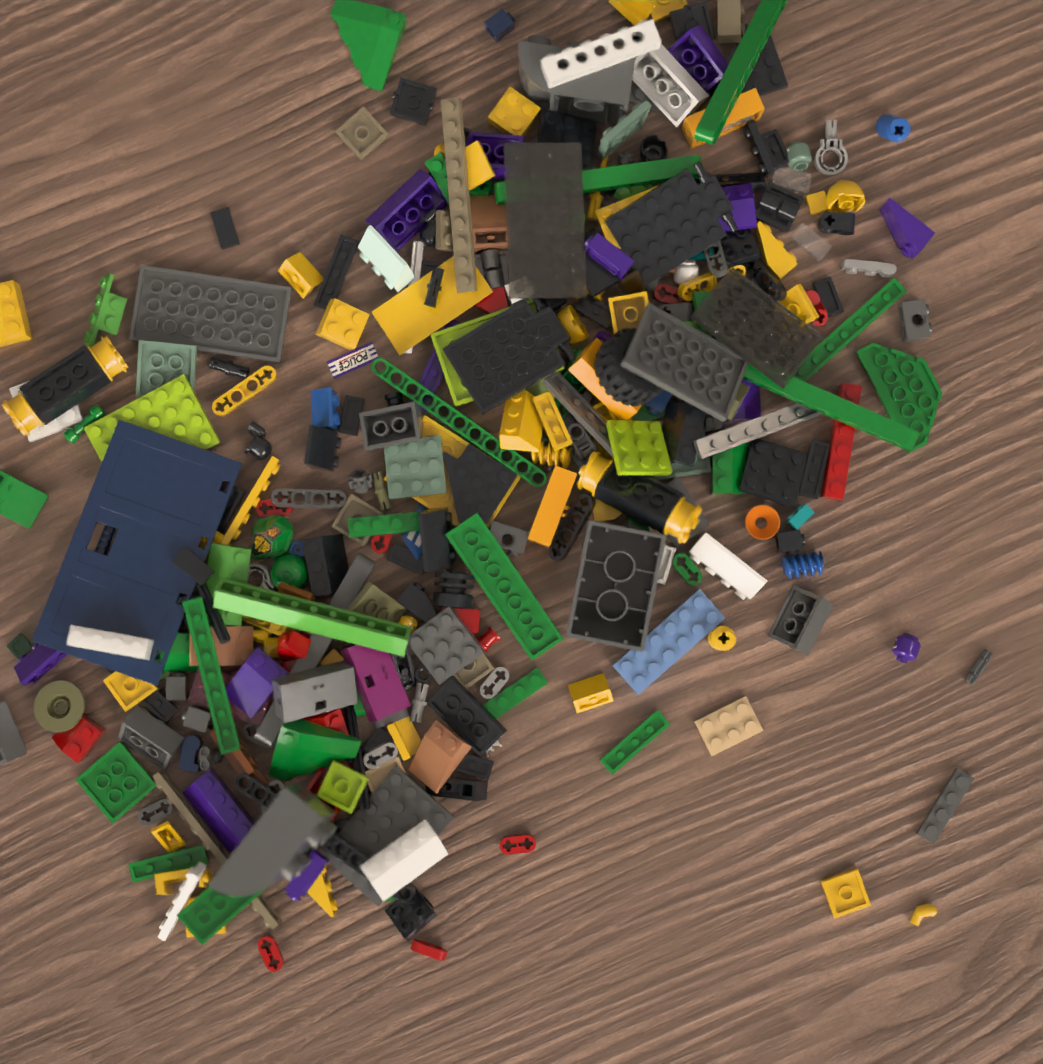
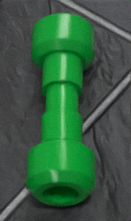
(73, 434)

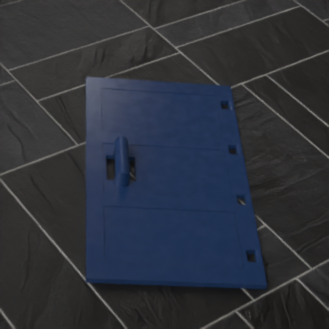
(159, 500)

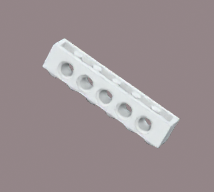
(556, 76)

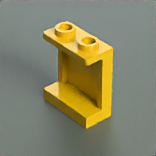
(164, 880)

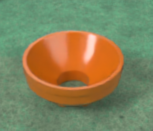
(772, 522)

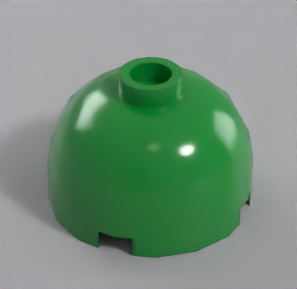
(290, 570)

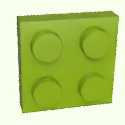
(342, 786)

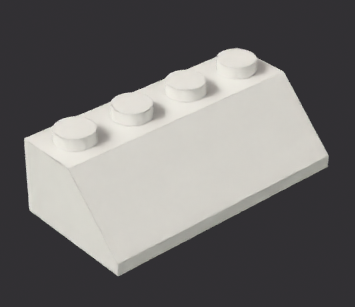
(668, 84)
(726, 566)
(404, 860)

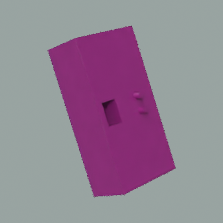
(376, 681)

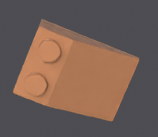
(231, 653)
(438, 755)

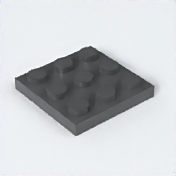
(445, 645)

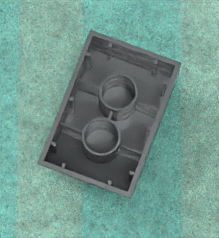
(615, 585)
(277, 843)

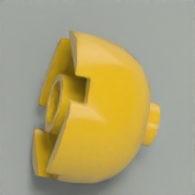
(845, 197)
(573, 325)

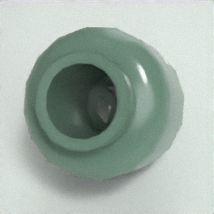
(798, 155)

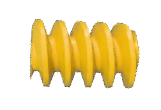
(547, 454)
(723, 645)

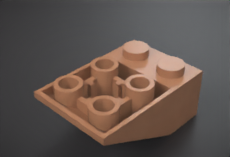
(488, 224)

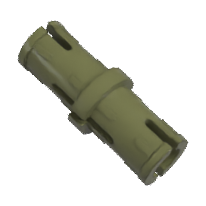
(381, 491)

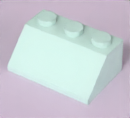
(385, 260)

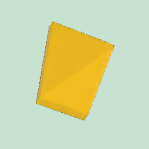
(168, 837)

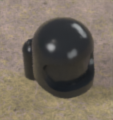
(428, 232)
(258, 446)

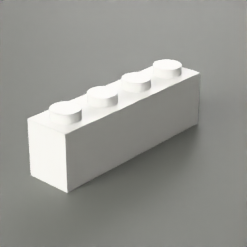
(110, 642)

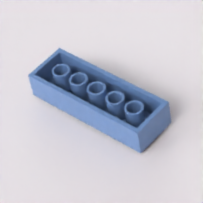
(669, 641)

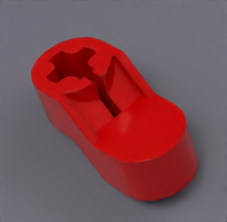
(819, 307)

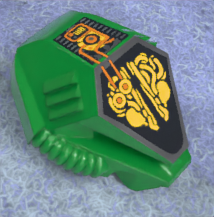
(271, 537)

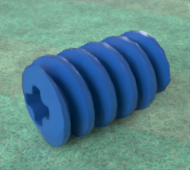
(892, 128)
(803, 564)

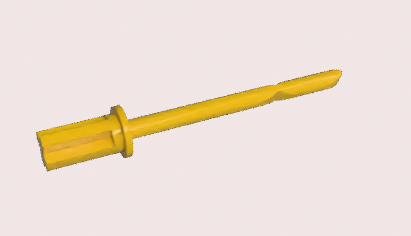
(595, 199)

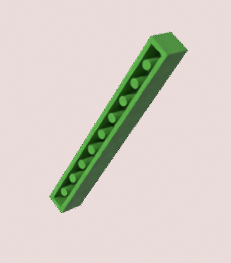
(312, 617)

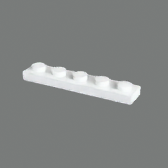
(181, 900)

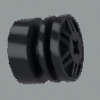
(453, 589)

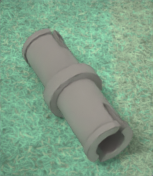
(419, 702)

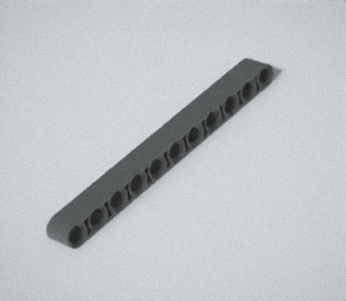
(346, 593)

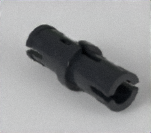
(434, 287)
(229, 368)

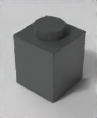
(177, 687)

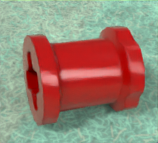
(488, 639)

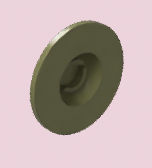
(59, 706)

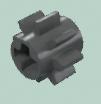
(360, 481)

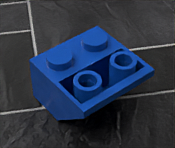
(324, 408)

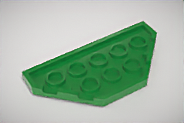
(903, 387)

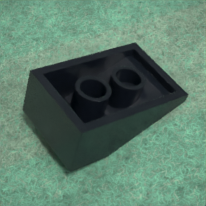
(597, 277)
(322, 449)

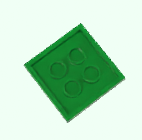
(116, 782)

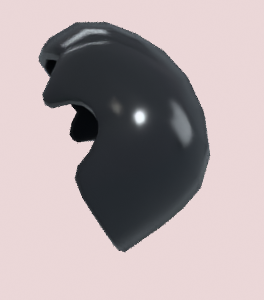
(653, 148)

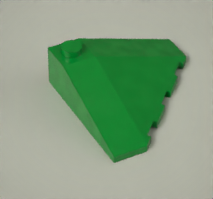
(372, 38)
(307, 747)

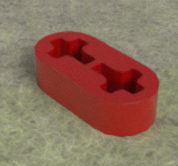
(672, 291)
(275, 511)
(386, 541)
(519, 848)
(428, 949)
(266, 955)

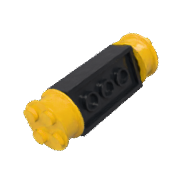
(64, 385)
(640, 497)

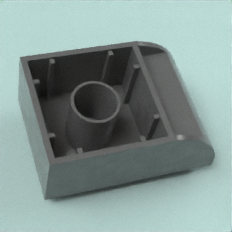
(595, 96)

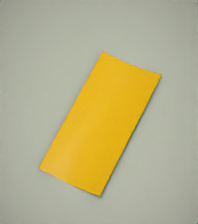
(410, 321)

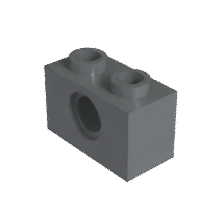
(909, 330)
(519, 537)
(198, 718)

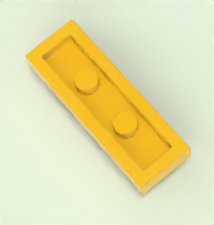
(552, 421)

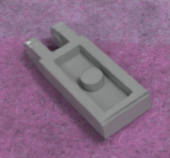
(869, 267)

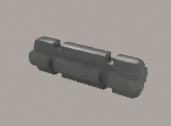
(979, 667)

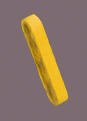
(696, 282)
(246, 394)

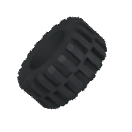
(617, 379)

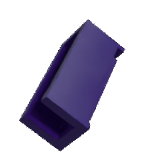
(608, 255)
(299, 886)

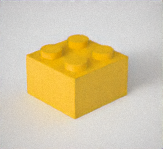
(514, 114)
(627, 310)
(342, 324)

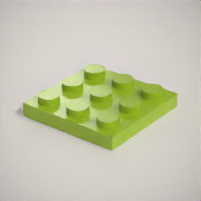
(638, 448)

